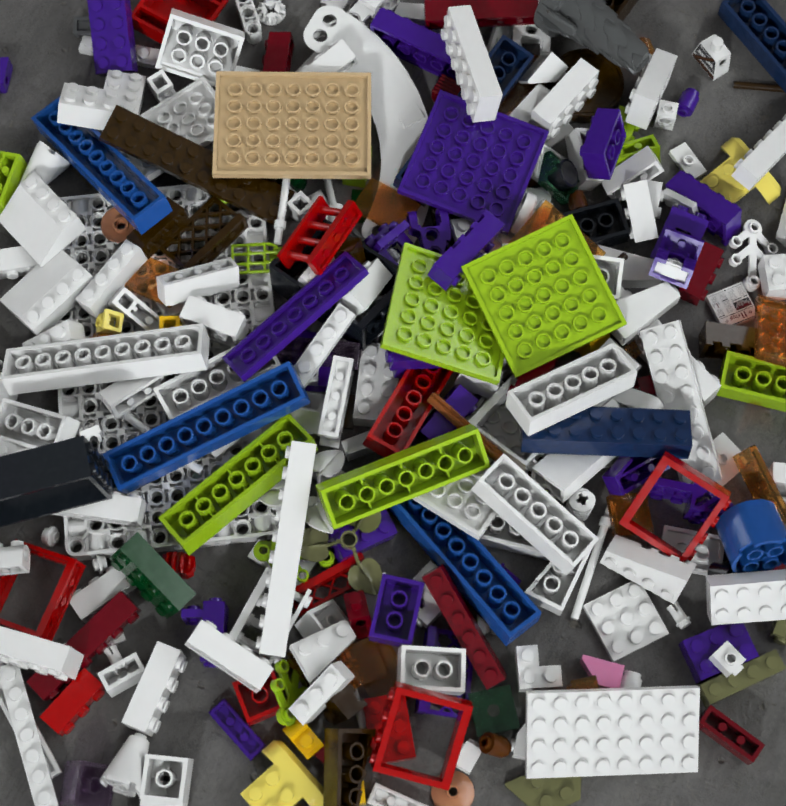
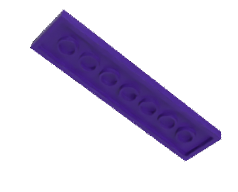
(295, 316)

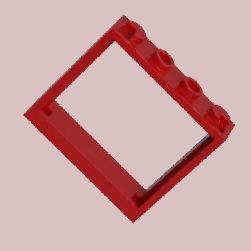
(695, 476)
(59, 600)
(388, 715)

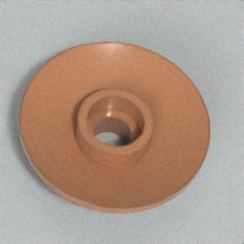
(111, 222)
(464, 794)

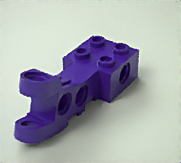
(440, 232)

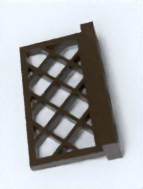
(217, 244)

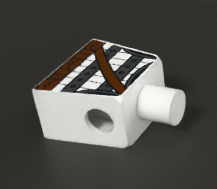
(713, 56)

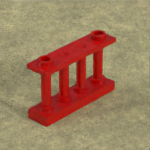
(330, 242)

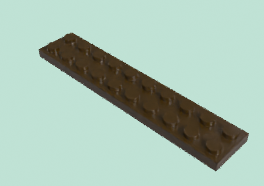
(189, 163)

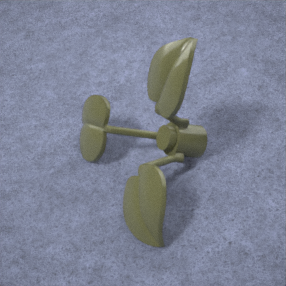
(365, 574)

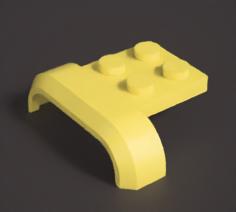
(721, 178)
(284, 781)

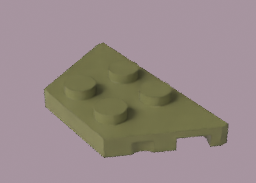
(546, 791)

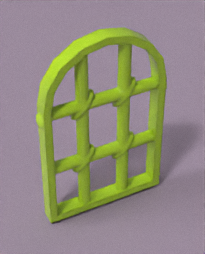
(264, 263)

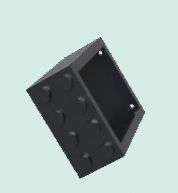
(360, 332)
(52, 480)

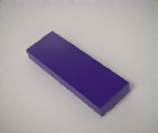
(237, 729)

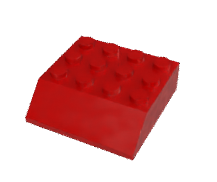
(152, 16)

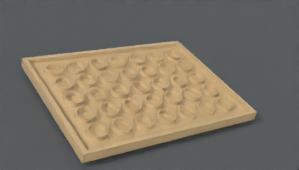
(292, 125)

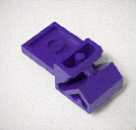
(687, 493)

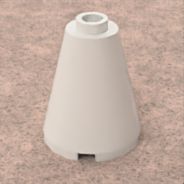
(45, 163)
(127, 766)

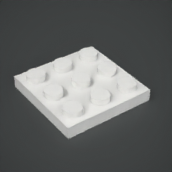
(625, 620)

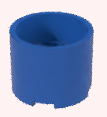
(753, 536)

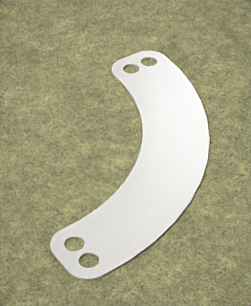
(390, 92)

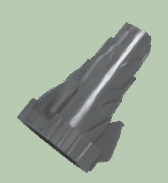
(593, 27)

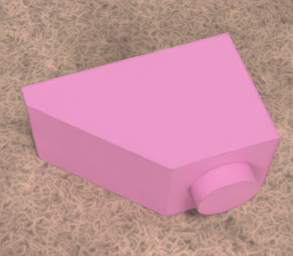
(607, 673)

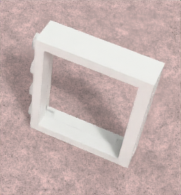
(487, 411)

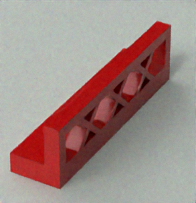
(323, 579)

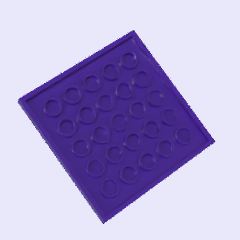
(471, 164)

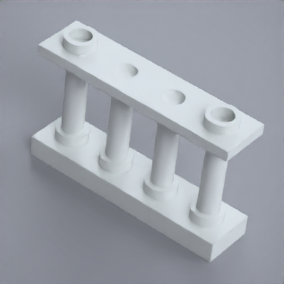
(336, 401)
(248, 618)

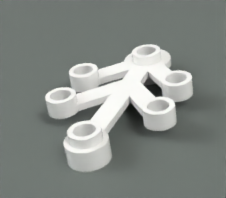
(752, 251)

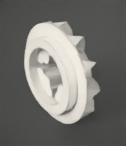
(271, 18)

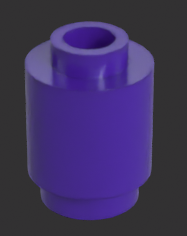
(687, 102)

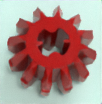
(181, 563)

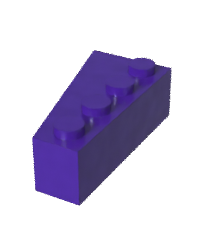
(722, 214)
(467, 248)

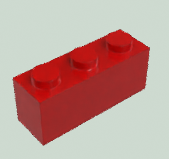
(73, 702)

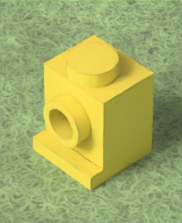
(105, 322)

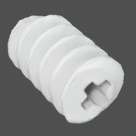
(581, 504)

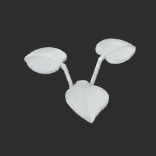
(326, 463)

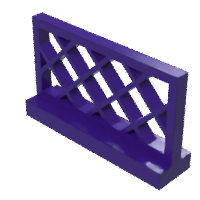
(431, 638)

